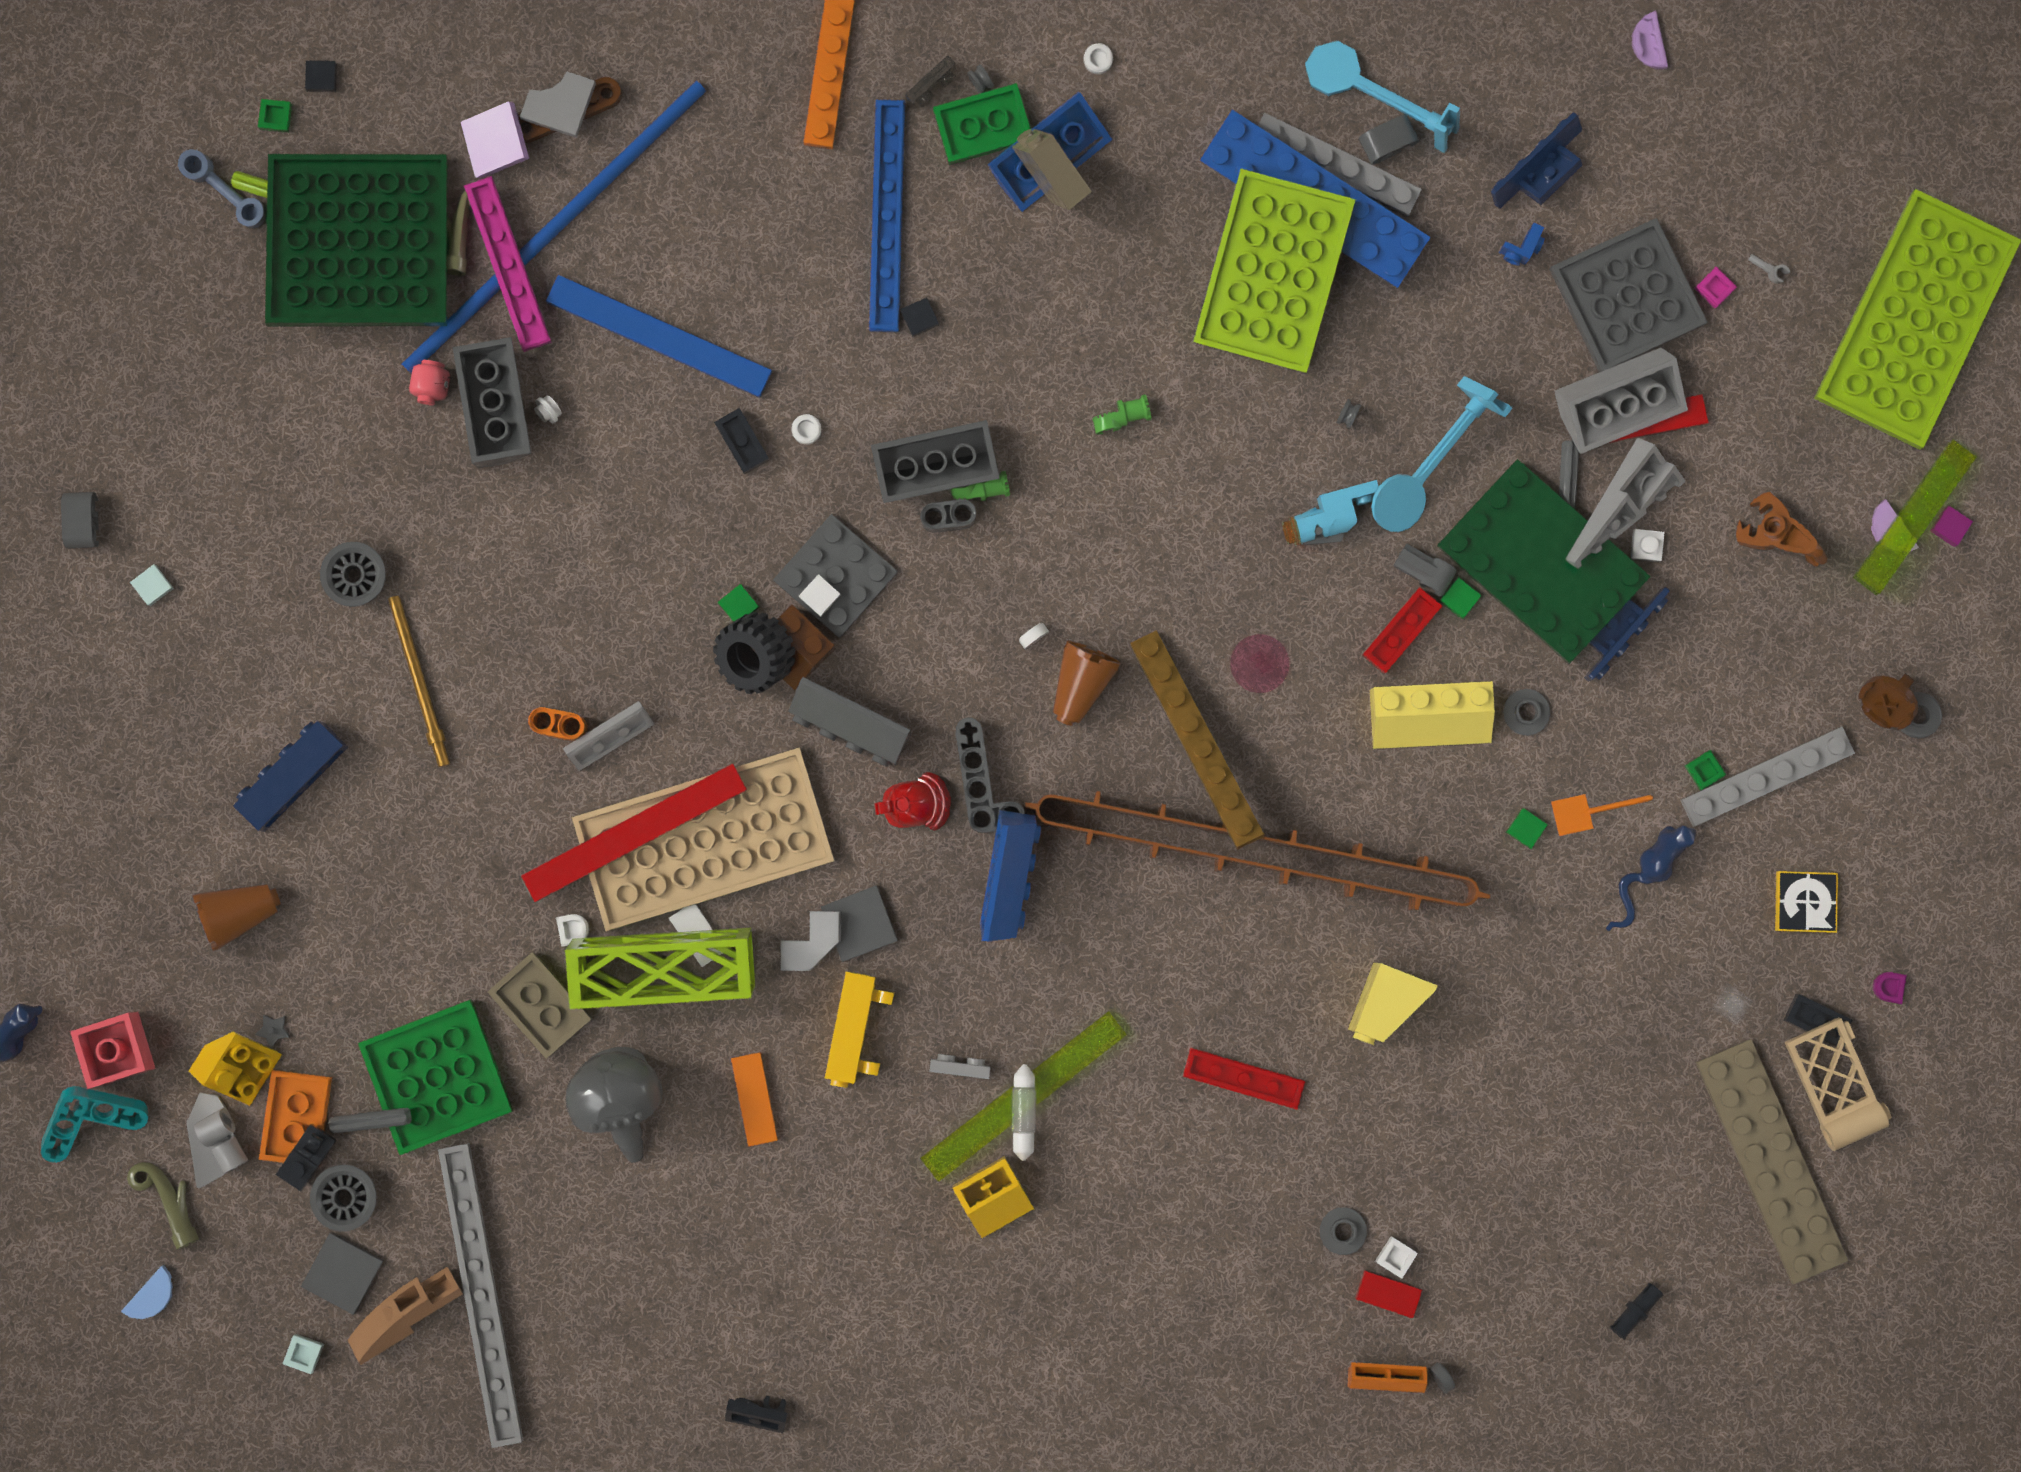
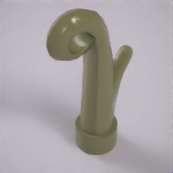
(458, 238)
(173, 1203)

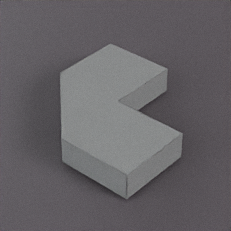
(807, 954)

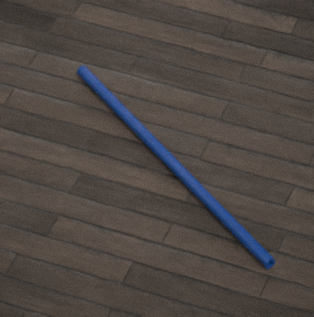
(559, 222)

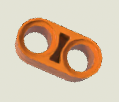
(558, 723)

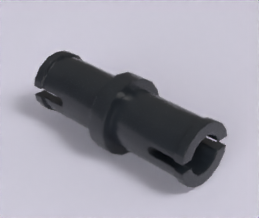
(1636, 1311)

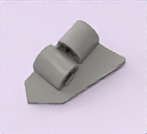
(212, 1140)

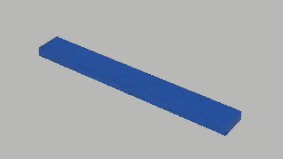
(887, 216)
(659, 336)

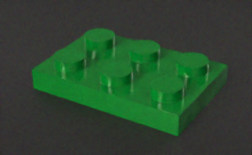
(981, 123)

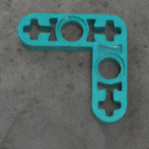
(86, 1110)

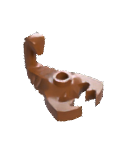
(1780, 532)

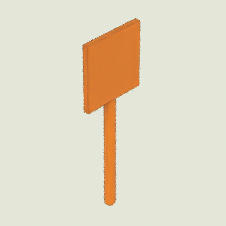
(1574, 815)

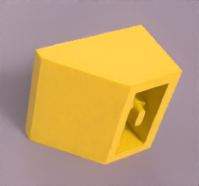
(992, 1197)

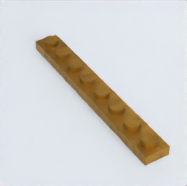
(1197, 740)

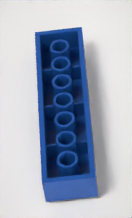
(1374, 235)

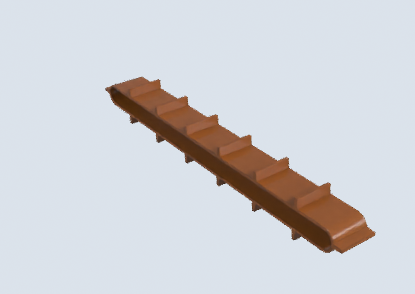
(1356, 853)

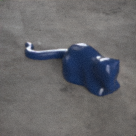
(1655, 865)
(15, 1027)

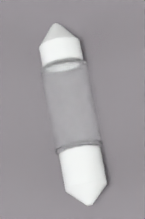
(1023, 1112)

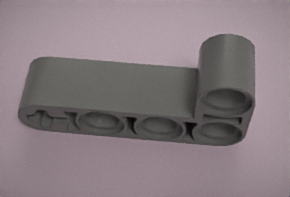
(980, 775)

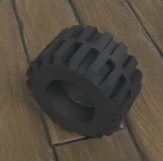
(741, 665)

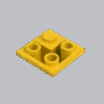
(235, 1066)

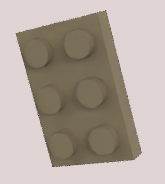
(539, 1005)

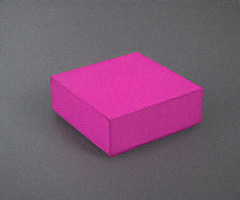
(1715, 287)

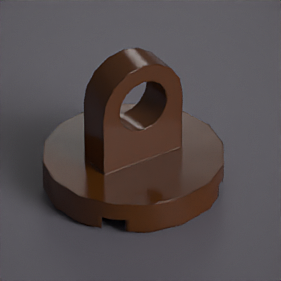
(1889, 701)

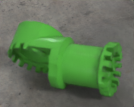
(1126, 413)
(983, 489)

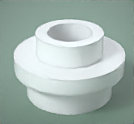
(547, 409)

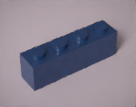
(290, 776)

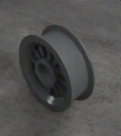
(339, 554)
(325, 1215)

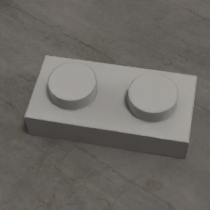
(947, 1065)

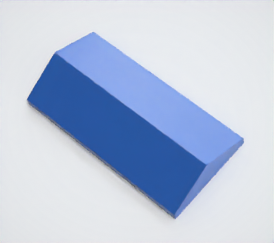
(1074, 129)

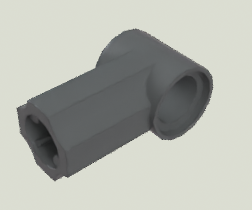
(1428, 571)

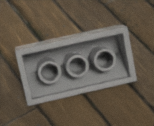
(1622, 399)

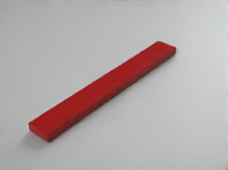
(634, 833)

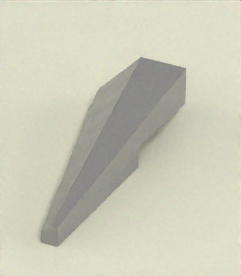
(1637, 484)

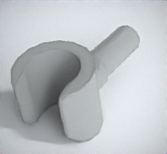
(1771, 270)

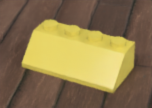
(1432, 714)

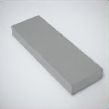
(608, 736)

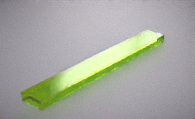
(998, 1114)

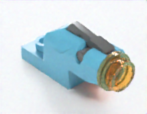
(1332, 519)

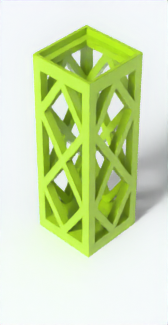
(637, 992)

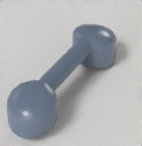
(249, 211)

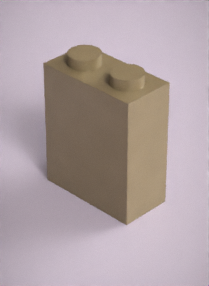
(1051, 168)

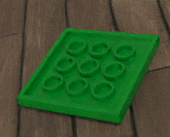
(439, 1072)

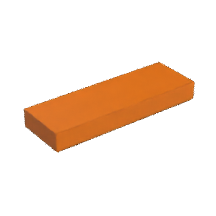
(754, 1099)

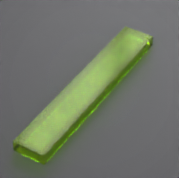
(1914, 517)

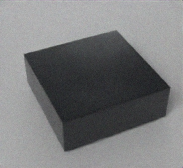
(320, 76)
(919, 317)

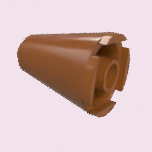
(1081, 681)
(234, 911)

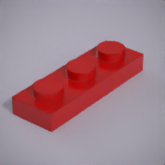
(1401, 630)

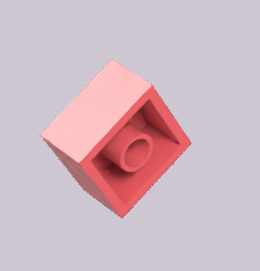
(112, 1050)

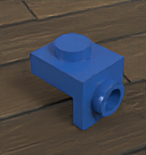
(1531, 244)

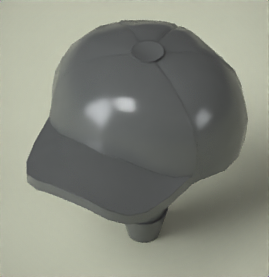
(615, 1095)

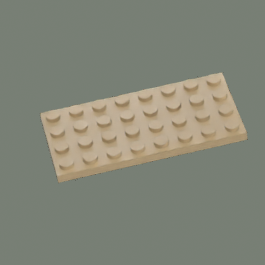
(735, 846)

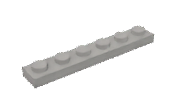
(1357, 173)
(1767, 776)

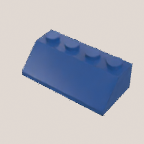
(1008, 876)

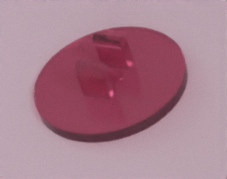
(1259, 663)

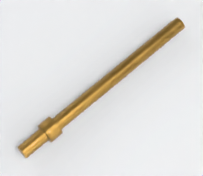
(435, 735)

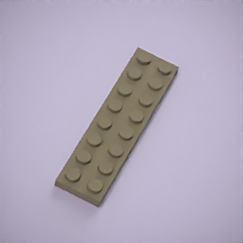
(1771, 1161)

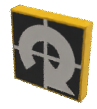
(1806, 901)

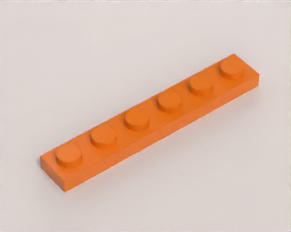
(829, 73)

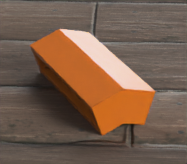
(1387, 1383)

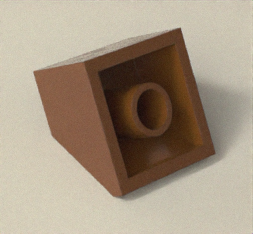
(809, 643)

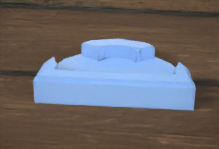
(152, 1296)

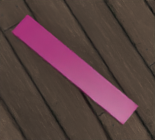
(507, 264)

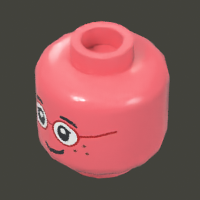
(429, 382)

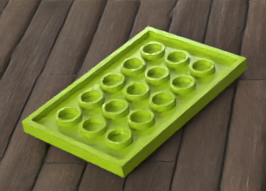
(1274, 270)

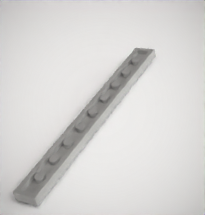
(480, 1295)

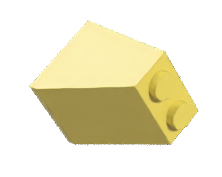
(1387, 1002)

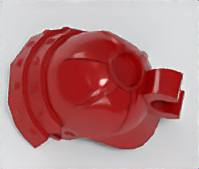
(916, 803)

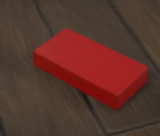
(1388, 1294)

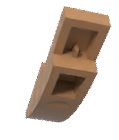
(396, 1314)

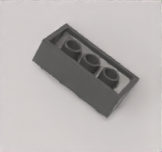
(492, 402)
(935, 461)
(850, 722)

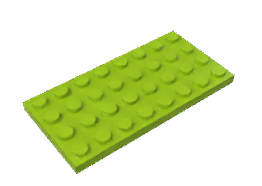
(1917, 319)

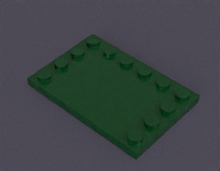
(1518, 551)

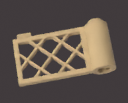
(1858, 1117)

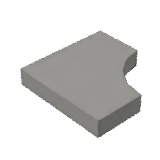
(561, 106)

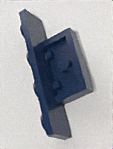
(1544, 167)
(1618, 630)

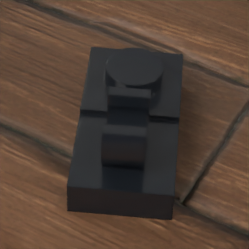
(306, 1157)
(746, 1413)

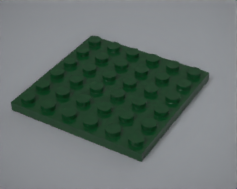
(356, 240)

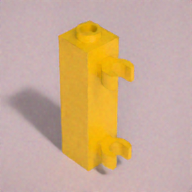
(851, 1027)

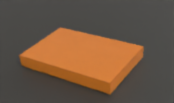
(291, 1106)

